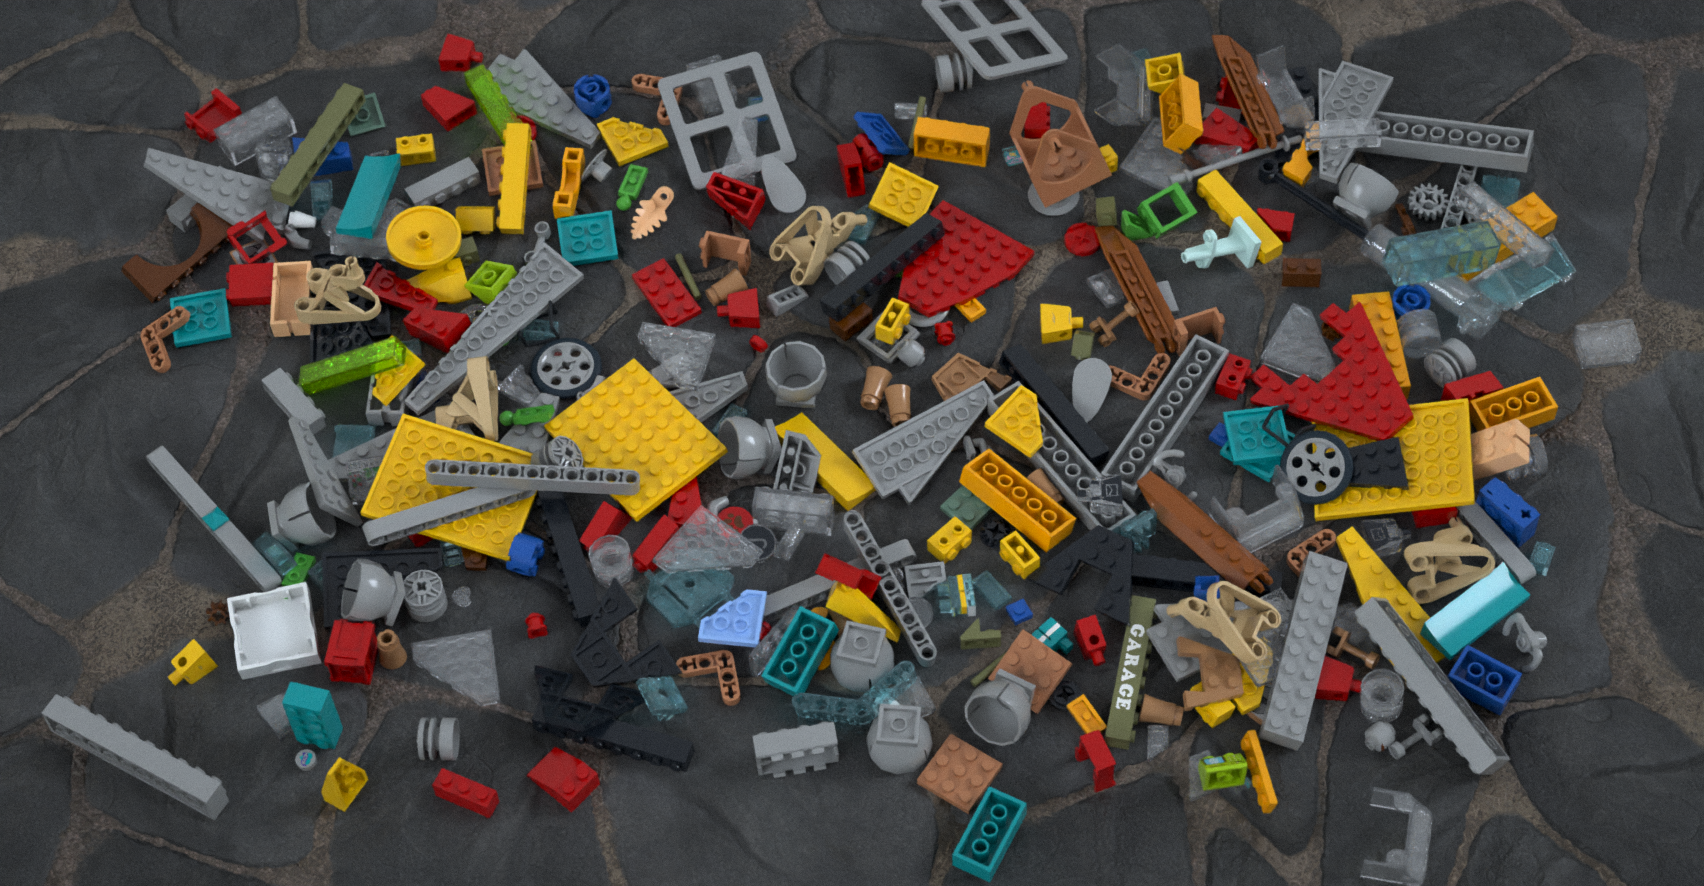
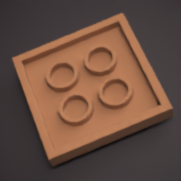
(492, 162)
(1035, 664)
(959, 773)

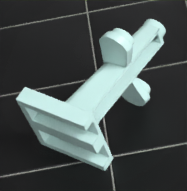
(1239, 241)

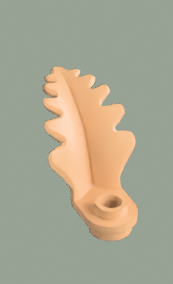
(651, 213)

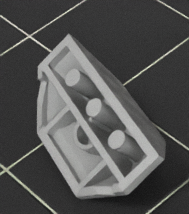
(797, 463)

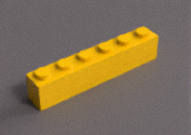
(515, 178)
(1230, 205)

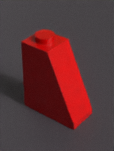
(448, 107)
(851, 169)
(607, 521)
(653, 543)

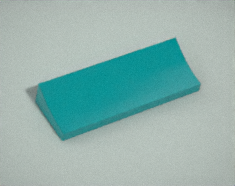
(369, 196)
(1474, 612)

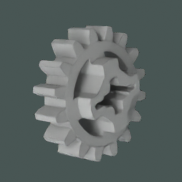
(1428, 202)

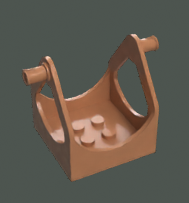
(1064, 157)

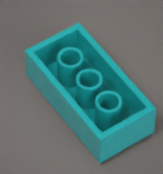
(800, 652)
(312, 715)
(989, 834)

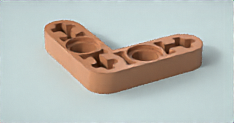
(644, 88)
(157, 334)
(1140, 383)
(1301, 552)
(716, 665)

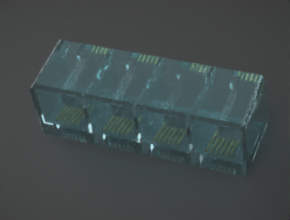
(1441, 253)

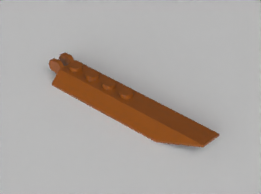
(1249, 93)
(1138, 287)
(1203, 534)

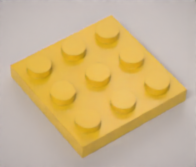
(902, 195)

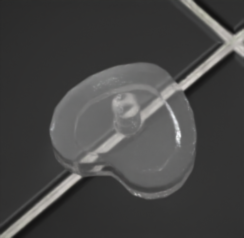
(462, 596)

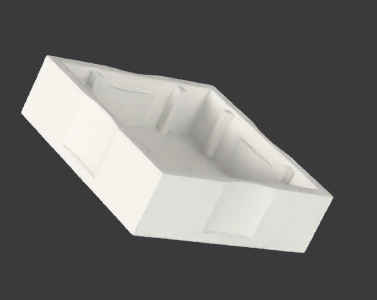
(274, 631)

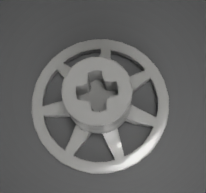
(599, 170)

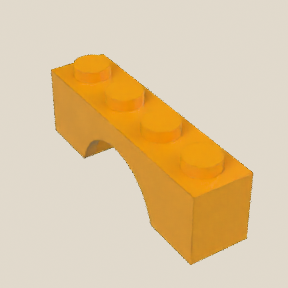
(1299, 168)
(572, 170)

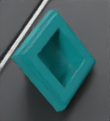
(215, 518)

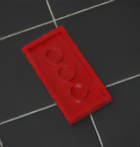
(666, 293)

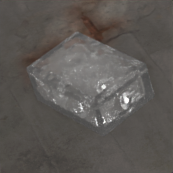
(705, 89)
(1606, 343)

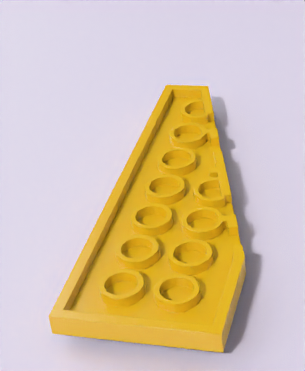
(1376, 580)

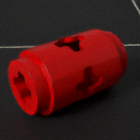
(868, 152)

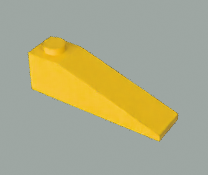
(444, 282)
(860, 609)
(343, 783)

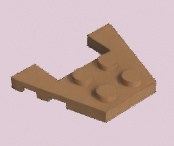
(964, 373)
(1218, 671)

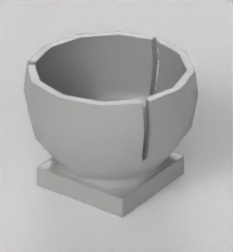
(1363, 194)
(797, 376)
(748, 447)
(300, 519)
(377, 593)
(860, 656)
(1000, 708)
(899, 739)

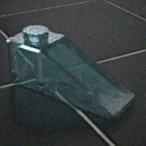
(274, 553)

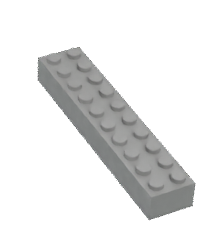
(1453, 142)
(1167, 413)
(1065, 466)
(1303, 651)
(1431, 686)
(136, 756)

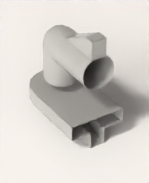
(969, 445)

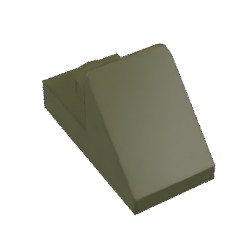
(974, 638)

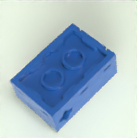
(1508, 511)

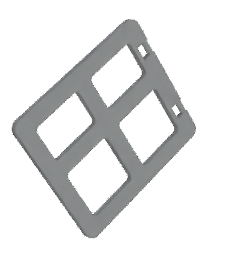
(994, 35)
(730, 115)

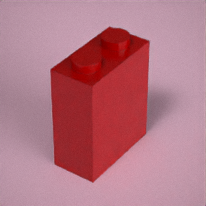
(250, 284)

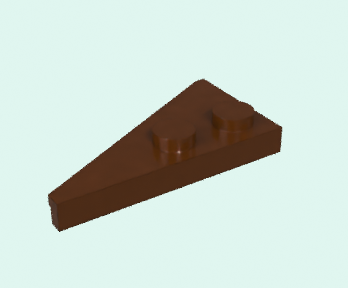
(1408, 228)

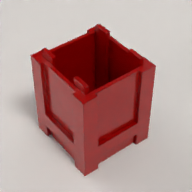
(352, 652)

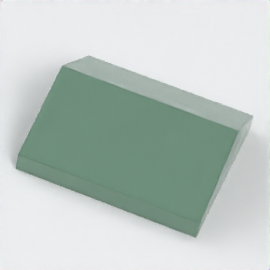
(368, 117)

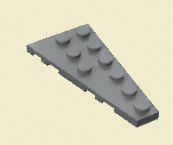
(323, 480)

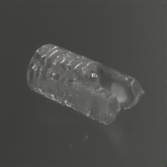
(907, 110)
(789, 542)

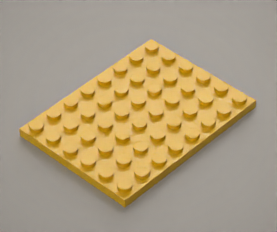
(641, 428)
(1435, 460)
(403, 484)

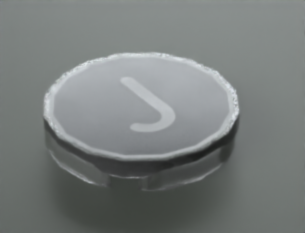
(761, 537)

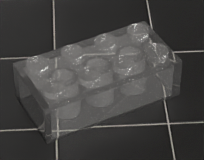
(254, 127)
(803, 509)

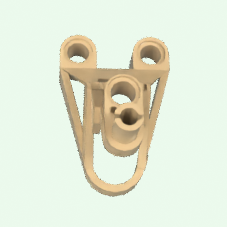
(825, 233)
(332, 287)
(483, 387)
(1446, 548)
(1216, 614)

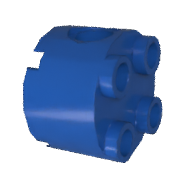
(592, 95)
(1410, 298)
(525, 554)

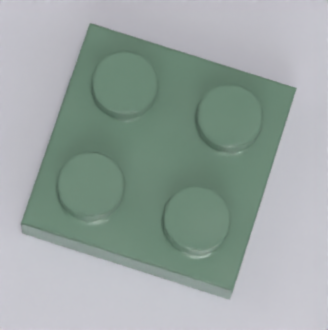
(966, 507)

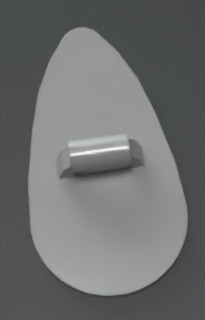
(782, 185)
(1090, 386)

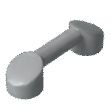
(543, 232)

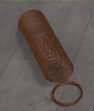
(1195, 163)

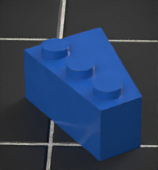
(337, 160)

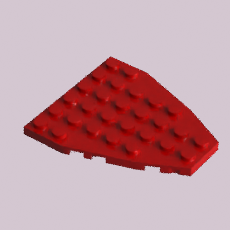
(960, 263)

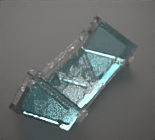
(1514, 281)

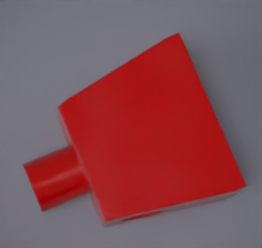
(458, 54)
(741, 309)
(1090, 639)
(1336, 681)

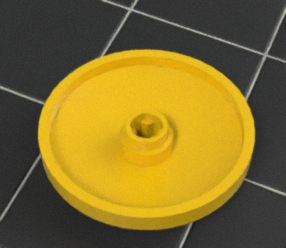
(423, 237)

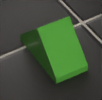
(1134, 227)

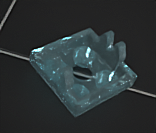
(1143, 526)
(658, 703)

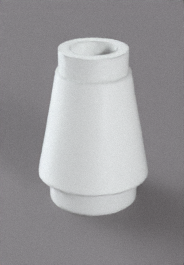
(302, 220)

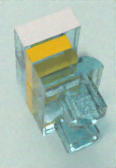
(960, 594)

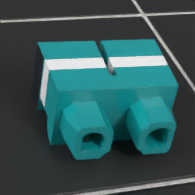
(1053, 636)

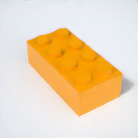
(1180, 114)
(951, 141)
(1526, 401)

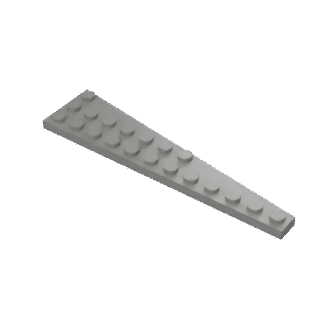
(522, 301)

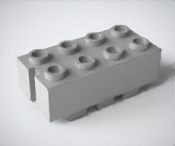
(378, 413)
(796, 749)

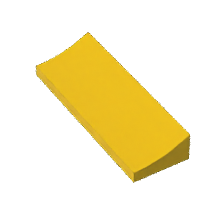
(836, 470)

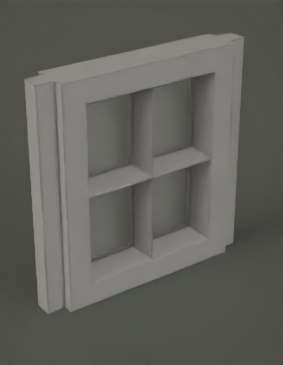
(882, 349)

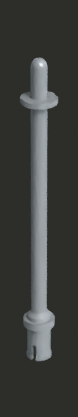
(1186, 175)

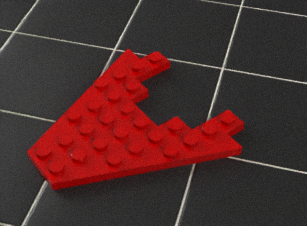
(1356, 395)

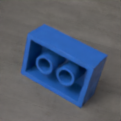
(1484, 679)

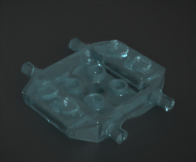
(709, 589)

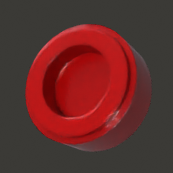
(758, 343)

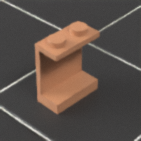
(727, 248)
(1200, 324)

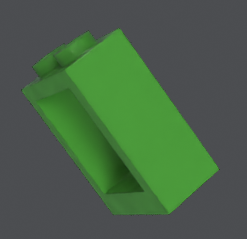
(1180, 200)

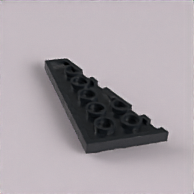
(1373, 465)

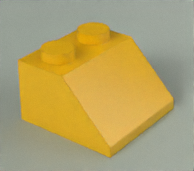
(1163, 71)

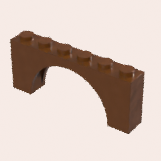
(157, 280)

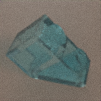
(321, 197)

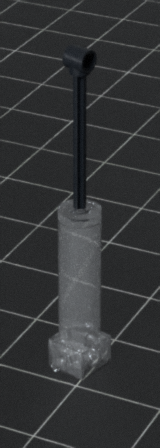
(1453, 293)

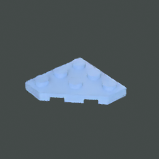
(736, 621)

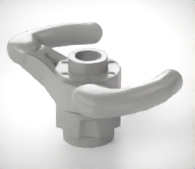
(1175, 474)
(1527, 640)

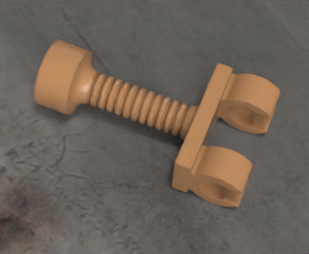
(1100, 323)
(1371, 659)

